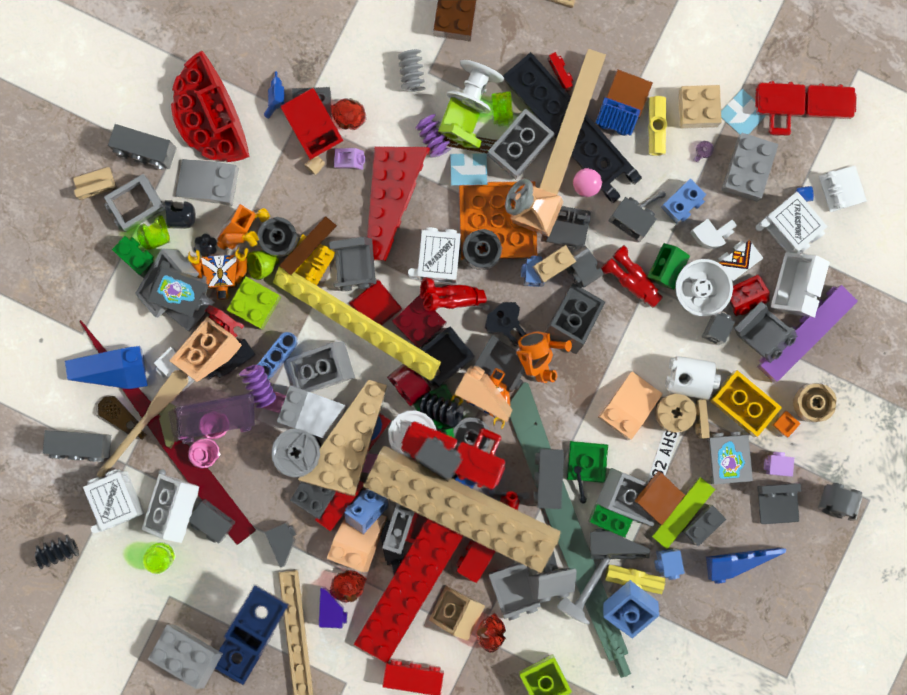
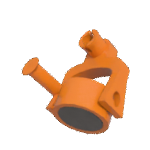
(536, 346)

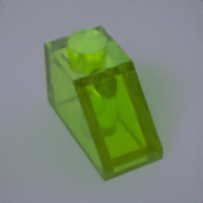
(501, 108)

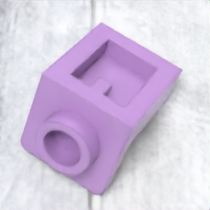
(349, 158)

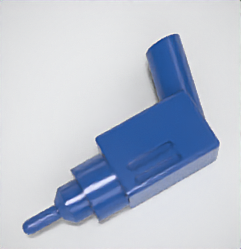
(275, 96)

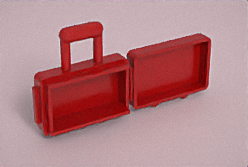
(793, 101)
(476, 464)

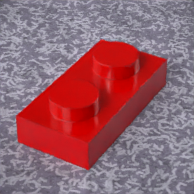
(557, 64)

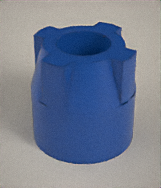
(806, 193)

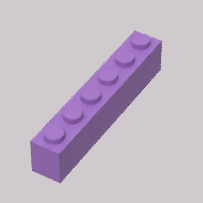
(810, 331)

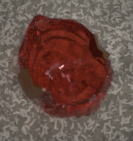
(348, 114)
(347, 586)
(491, 633)

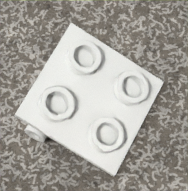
(842, 188)

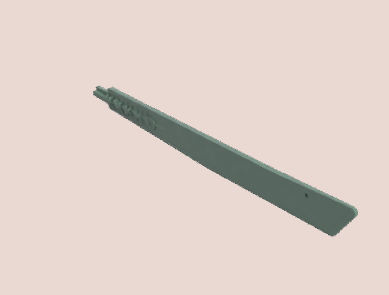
(571, 537)

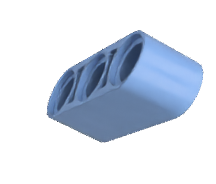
(284, 350)

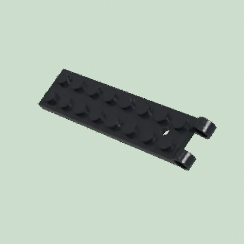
(549, 104)

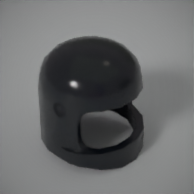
(180, 217)

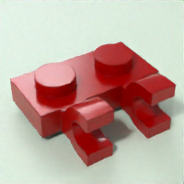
(223, 319)

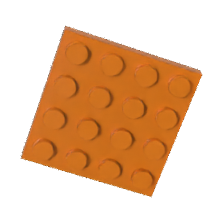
(485, 209)

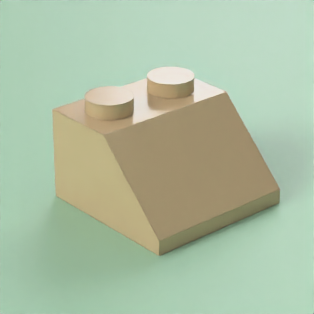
(456, 613)

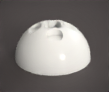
(710, 279)

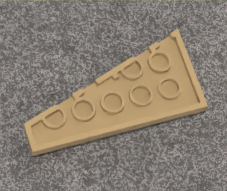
(348, 444)

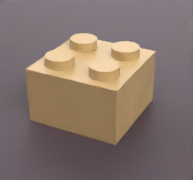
(699, 106)

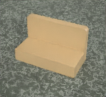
(94, 183)

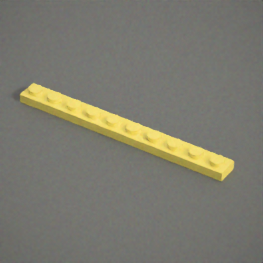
(357, 323)

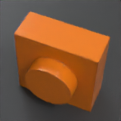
(786, 424)

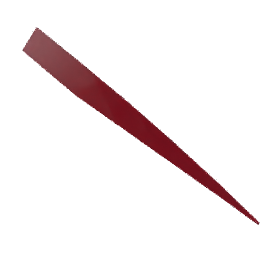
(208, 484)

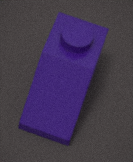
(331, 611)

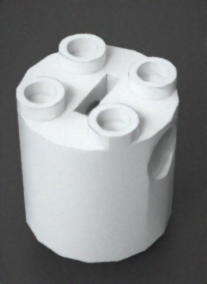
(699, 377)

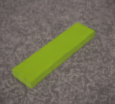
(683, 513)

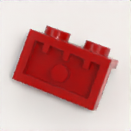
(748, 295)

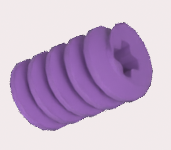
(432, 136)
(259, 384)

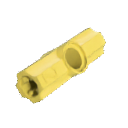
(657, 113)
(645, 581)

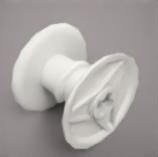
(476, 85)
(399, 427)

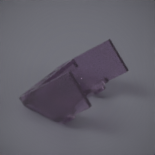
(212, 417)

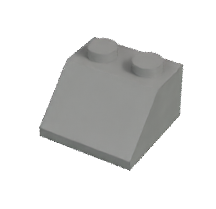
(552, 583)

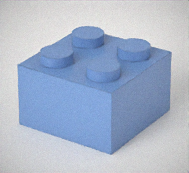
(631, 609)

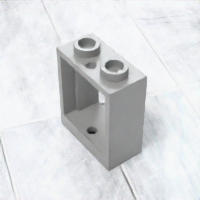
(150, 191)

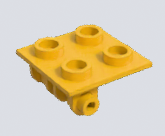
(316, 264)

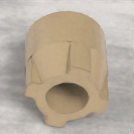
(315, 165)

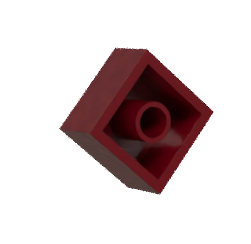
(418, 323)

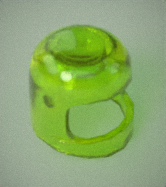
(152, 235)
(157, 559)

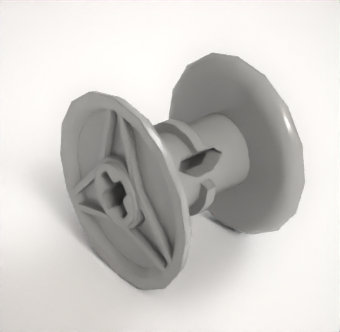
(286, 445)

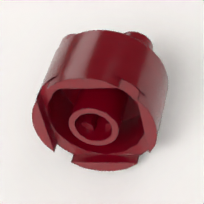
(409, 384)

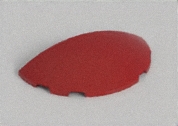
(206, 112)

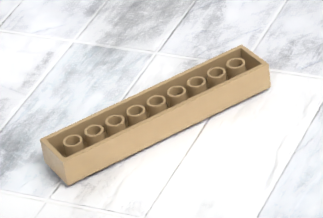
(462, 509)

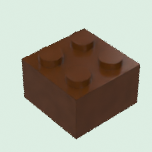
(454, 19)

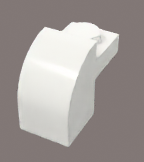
(709, 237)

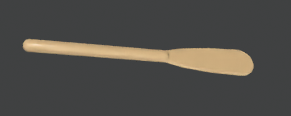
(167, 393)

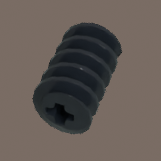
(441, 410)
(56, 552)

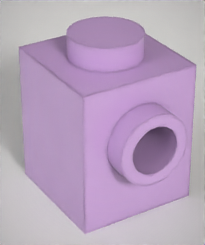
(779, 464)

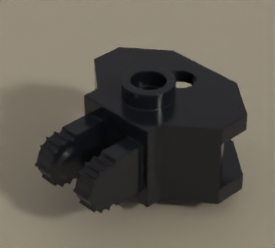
(508, 322)

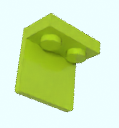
(460, 123)

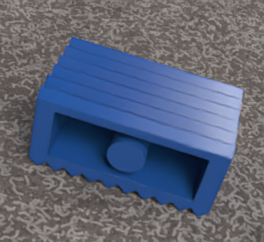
(617, 117)

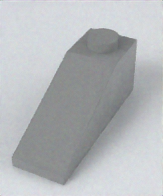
(398, 529)

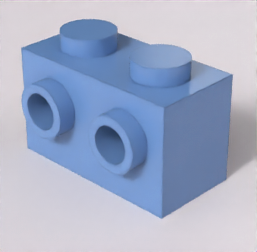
(686, 198)
(529, 274)
(365, 510)
(669, 563)

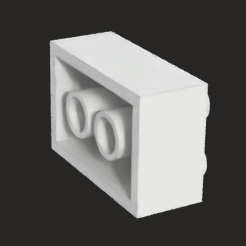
(170, 508)

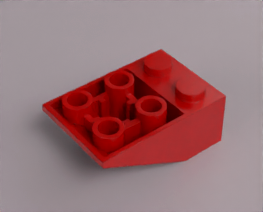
(311, 123)

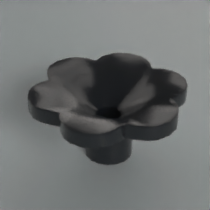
(210, 245)

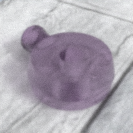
(701, 153)

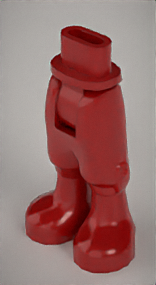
(635, 280)
(452, 295)

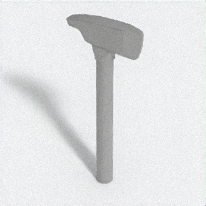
(576, 610)

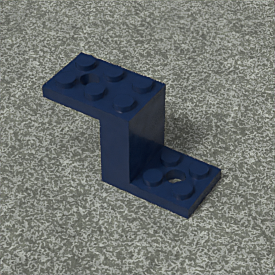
(250, 633)

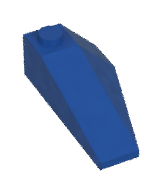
(113, 368)
(733, 564)

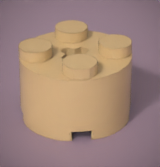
(824, 407)
(686, 411)

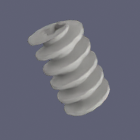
(410, 70)

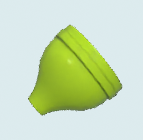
(260, 264)

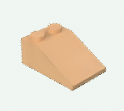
(205, 350)
(482, 392)
(630, 406)
(354, 548)

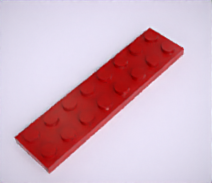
(408, 590)

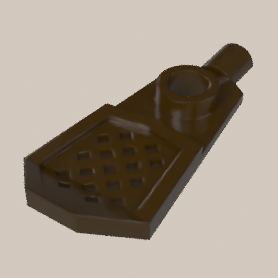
(122, 418)

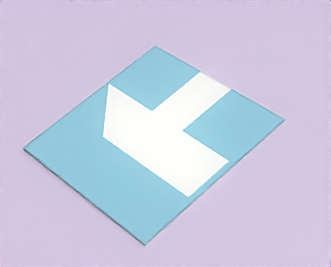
(741, 113)
(468, 169)

